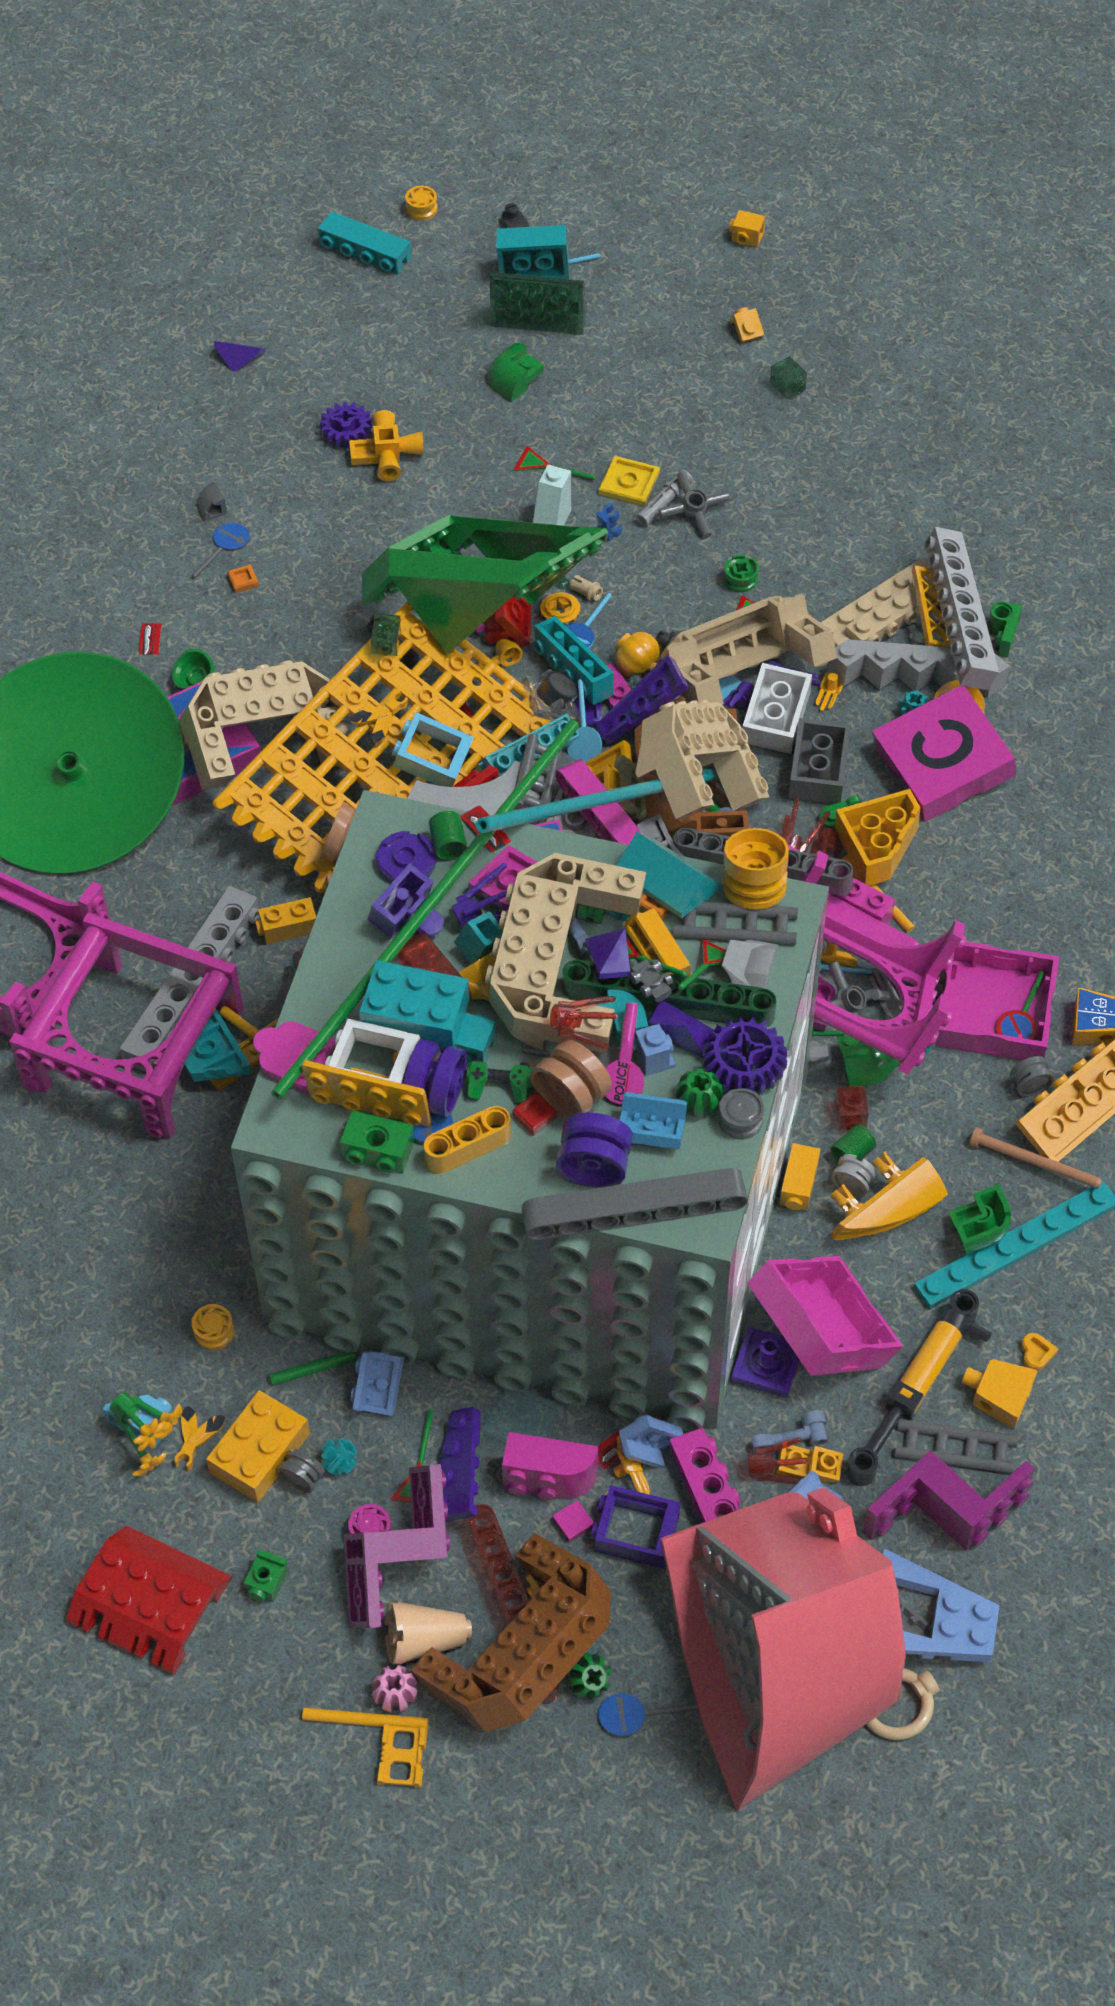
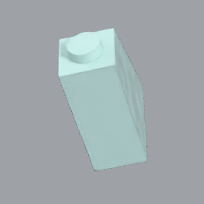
(553, 496)

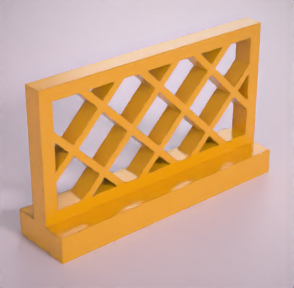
(926, 607)

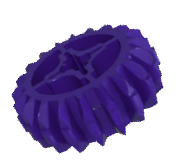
(759, 1046)

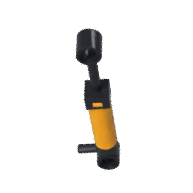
(907, 1394)

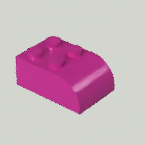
(548, 1467)

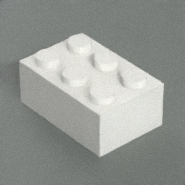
(776, 708)

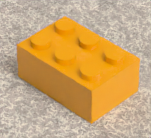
(257, 1445)

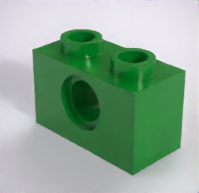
(364, 1130)

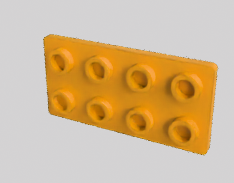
(367, 1093)

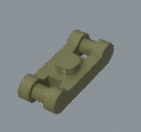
(627, 774)

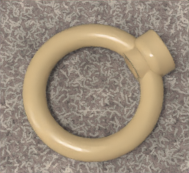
(925, 1688)

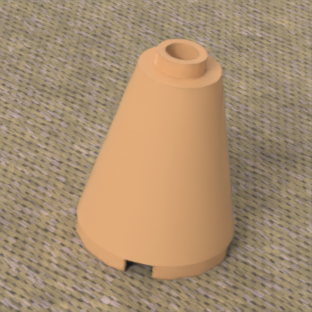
(418, 1628)

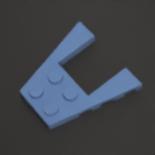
(962, 1619)

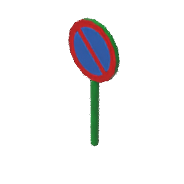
(1020, 1022)

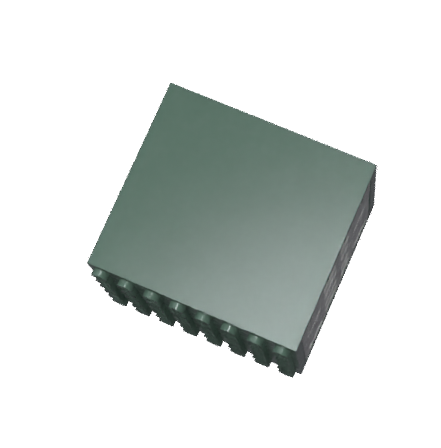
(445, 1258)

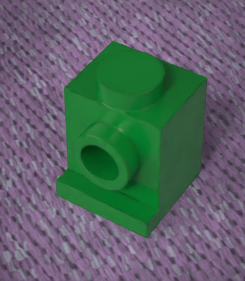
(266, 1588)

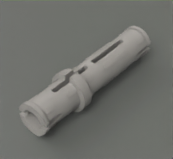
(670, 491)

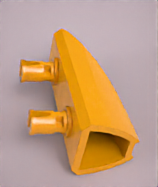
(903, 1199)

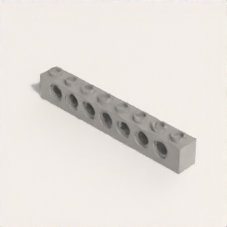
(961, 608)
(178, 985)

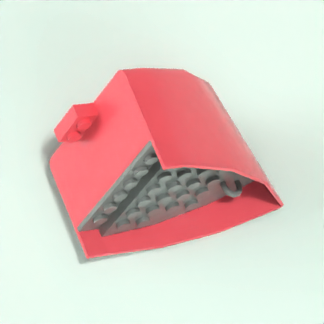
(784, 1633)

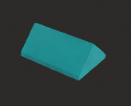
(668, 876)

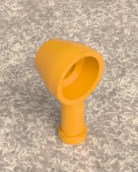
(504, 650)

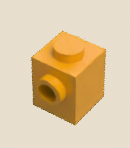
(747, 228)

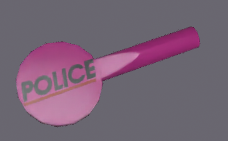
(624, 1073)

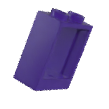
(639, 1502)

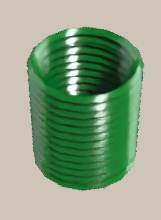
(447, 835)
(856, 1141)

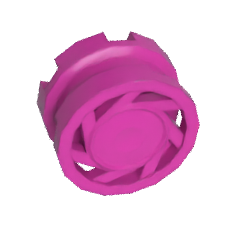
(368, 1519)

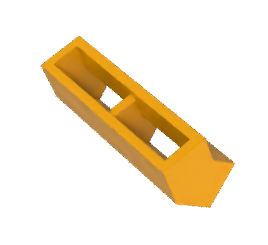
(655, 940)

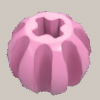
(394, 1697)

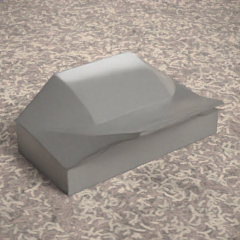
(750, 962)

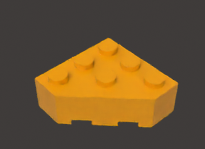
(878, 833)

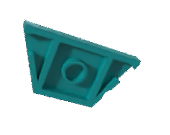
(216, 1053)

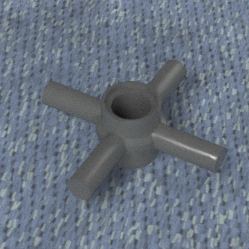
(690, 511)
(848, 998)

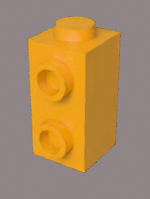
(286, 921)
(800, 1177)

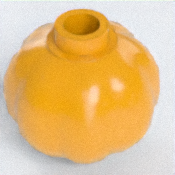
(636, 653)

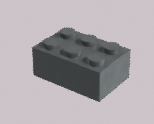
(819, 761)

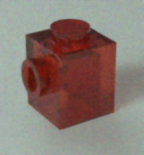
(851, 1106)

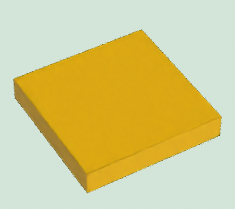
(629, 480)

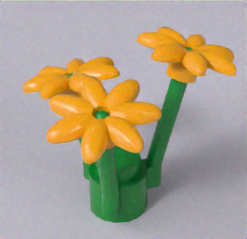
(128, 1411)

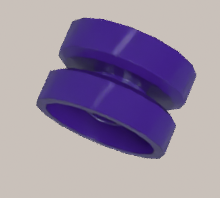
(437, 1074)
(594, 1150)

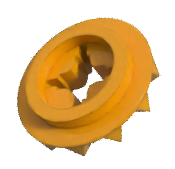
(567, 603)

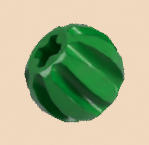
(700, 1091)
(598, 1676)

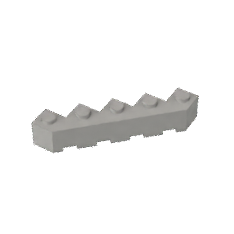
(910, 663)

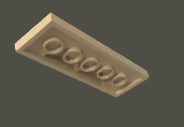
(879, 610)

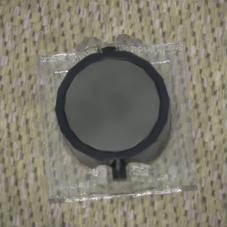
(552, 695)

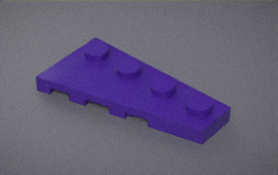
(654, 690)
(460, 1462)

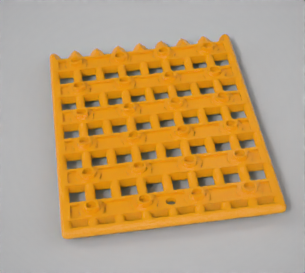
(361, 766)

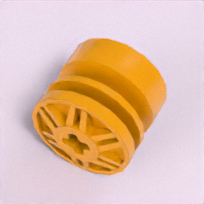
(755, 868)

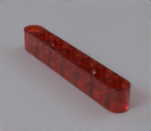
(500, 1562)

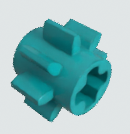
(911, 701)
(338, 1456)

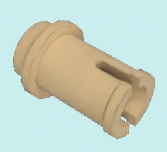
(591, 590)

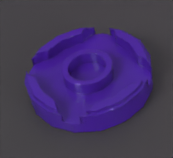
(405, 848)

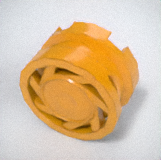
(422, 203)
(213, 1328)

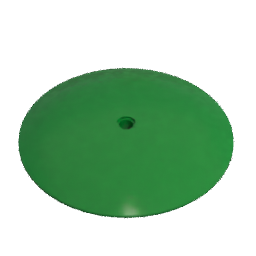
(125, 753)

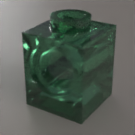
(788, 377)

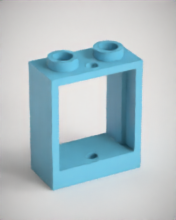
(422, 767)

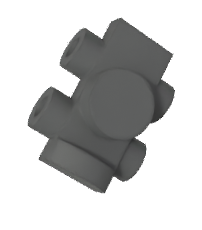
(651, 981)

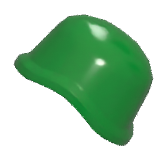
(192, 668)

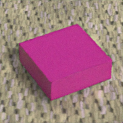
(573, 1521)

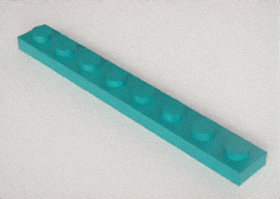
(1016, 1245)

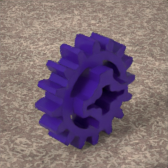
(345, 424)

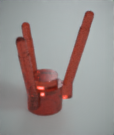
(795, 840)
(827, 843)
(566, 1018)
(762, 1464)

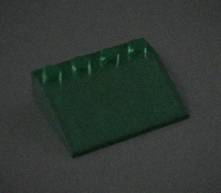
(537, 303)

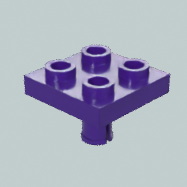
(766, 1363)

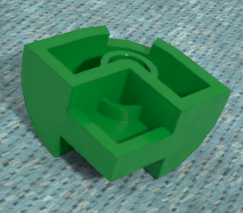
(513, 371)
(863, 1063)
(983, 1220)

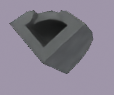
(211, 502)

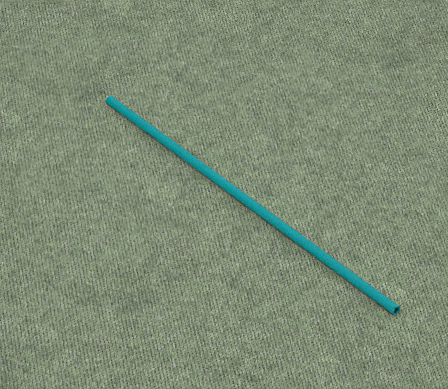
(576, 804)

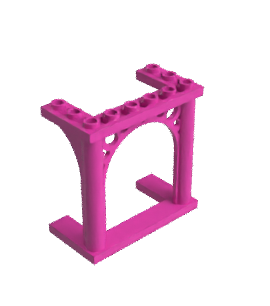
(913, 964)
(18, 1005)
(155, 1091)

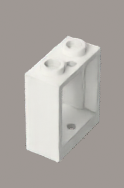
(375, 1035)

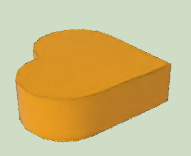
(1037, 1351)

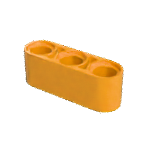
(460, 1152)

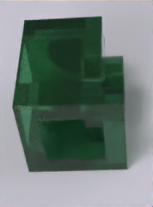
(386, 634)

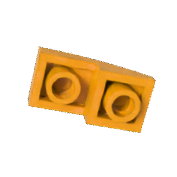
(820, 1460)

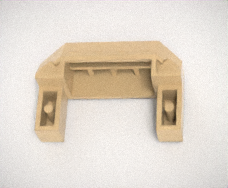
(745, 640)
(244, 699)
(694, 738)
(535, 939)

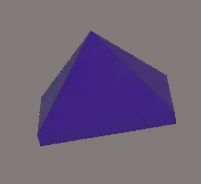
(236, 354)
(609, 954)
(681, 1027)

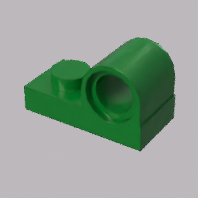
(1004, 622)

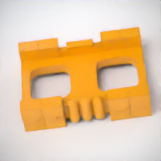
(411, 1756)

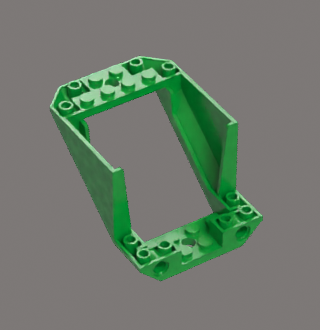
(461, 591)

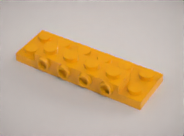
(1074, 1106)

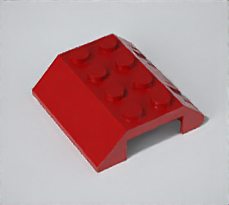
(145, 1596)

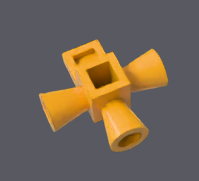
(385, 446)

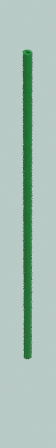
(422, 912)

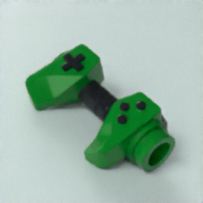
(479, 1074)

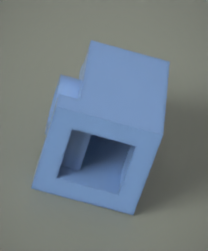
(654, 1050)

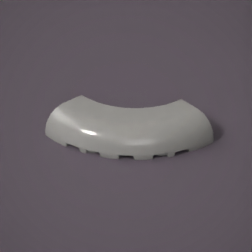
(487, 795)

